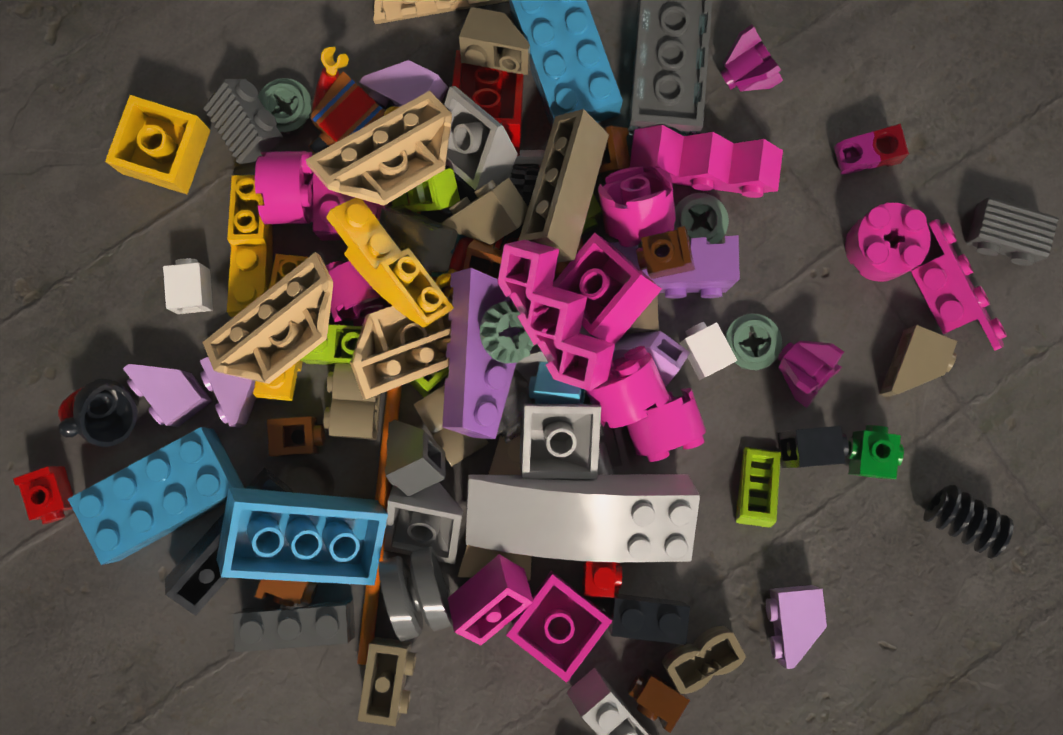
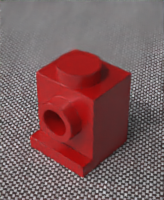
(57, 490)
(601, 579)

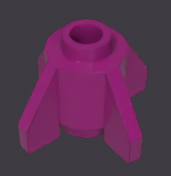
(750, 64)
(808, 367)

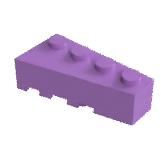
(714, 268)
(476, 381)

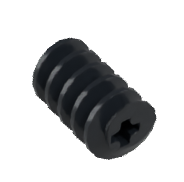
(972, 518)

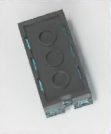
(670, 65)

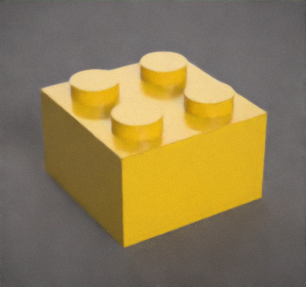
(158, 144)

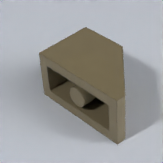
(918, 359)

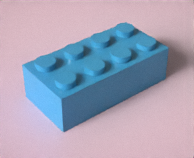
(567, 58)
(155, 495)
(300, 537)

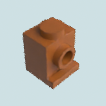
(287, 592)

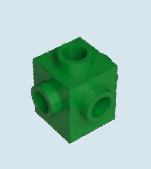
(875, 453)

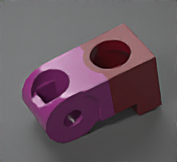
(872, 150)

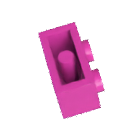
(490, 600)

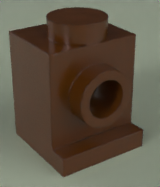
(616, 152)
(678, 259)
(282, 436)
(658, 698)

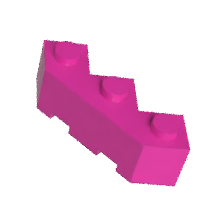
(709, 160)
(553, 315)

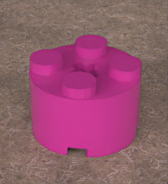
(285, 187)
(637, 204)
(904, 247)
(352, 295)
(630, 389)
(669, 427)

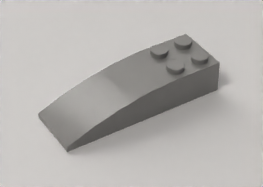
(585, 518)

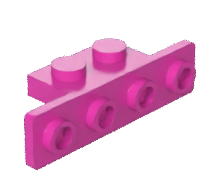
(951, 292)

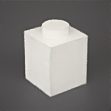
(187, 287)
(707, 349)

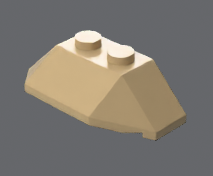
(388, 153)
(276, 326)
(398, 350)

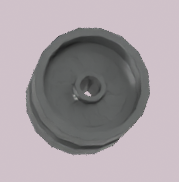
(415, 593)

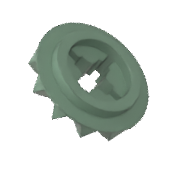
(289, 91)
(699, 204)
(763, 329)
(502, 347)

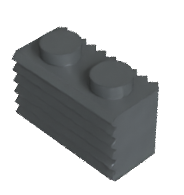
(242, 120)
(1012, 231)

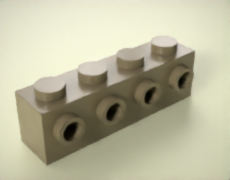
(565, 183)

